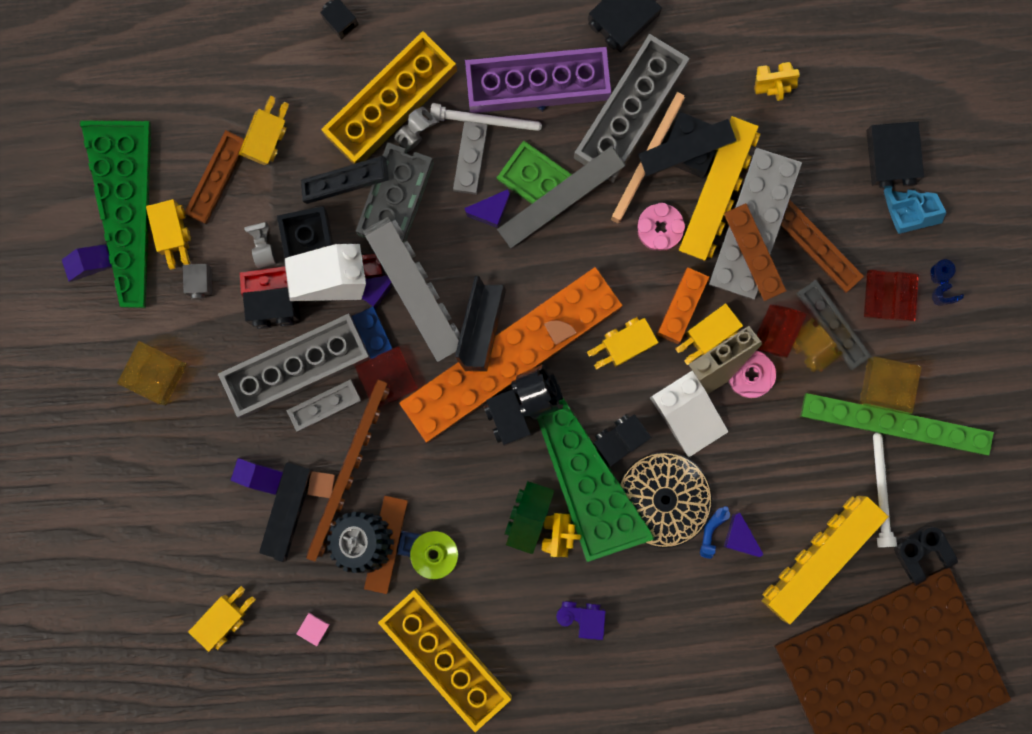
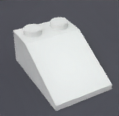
(326, 274)
(689, 413)

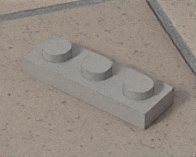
(470, 157)
(324, 405)

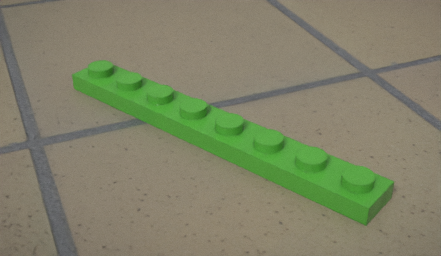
(897, 424)

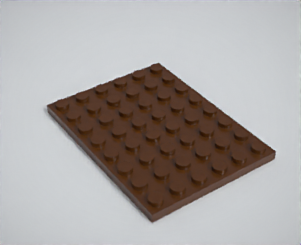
(895, 664)

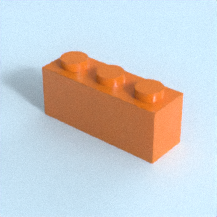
(682, 305)

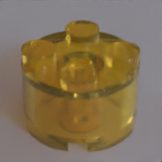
(816, 346)

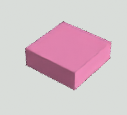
(313, 629)

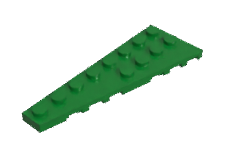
(121, 178)
(592, 492)

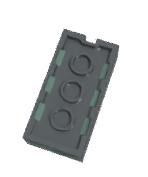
(400, 194)

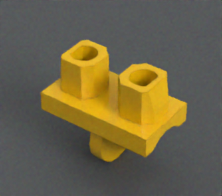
(777, 82)
(562, 535)

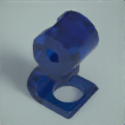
(941, 274)

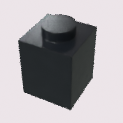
(338, 18)

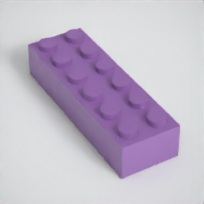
(538, 80)

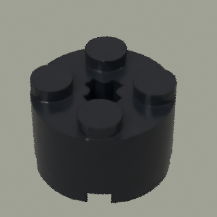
(538, 392)

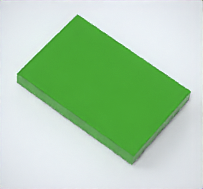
(531, 173)

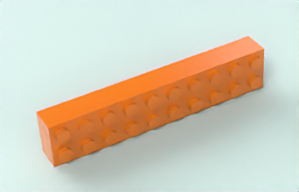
(514, 351)

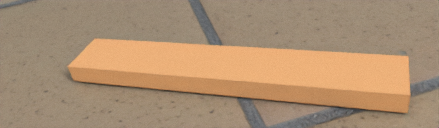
(640, 173)

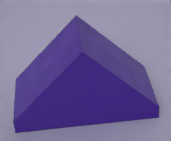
(489, 210)
(86, 262)
(376, 290)
(256, 476)
(740, 537)

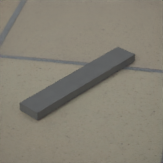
(561, 197)

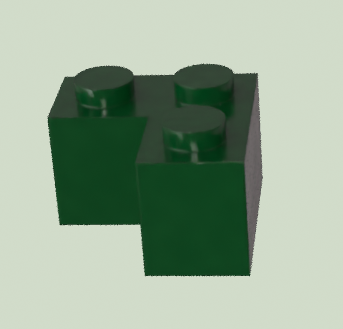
(528, 517)

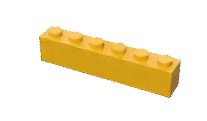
(717, 191)

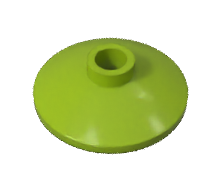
(439, 566)

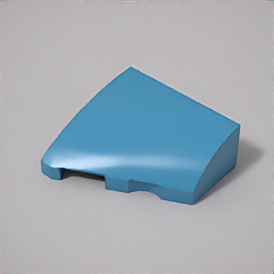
(914, 209)

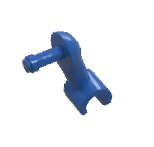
(719, 517)

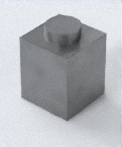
(197, 280)

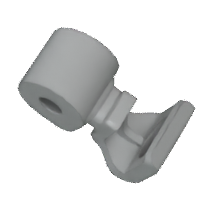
(409, 135)
(263, 253)

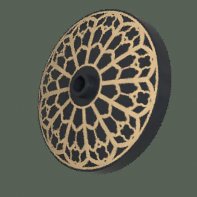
(687, 492)

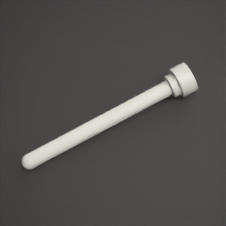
(440, 113)
(886, 537)

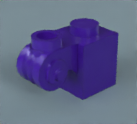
(590, 619)

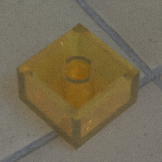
(152, 373)
(890, 385)

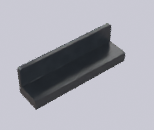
(480, 325)
(286, 512)

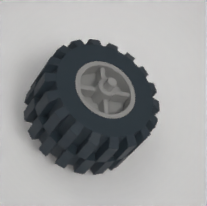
(360, 542)

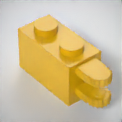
(264, 133)
(169, 231)
(710, 332)
(626, 343)
(220, 620)

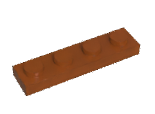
(754, 252)

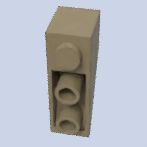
(725, 360)

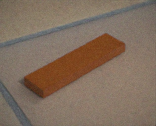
(215, 178)
(393, 513)

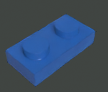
(372, 332)

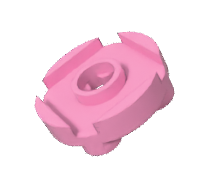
(660, 213)
(761, 384)

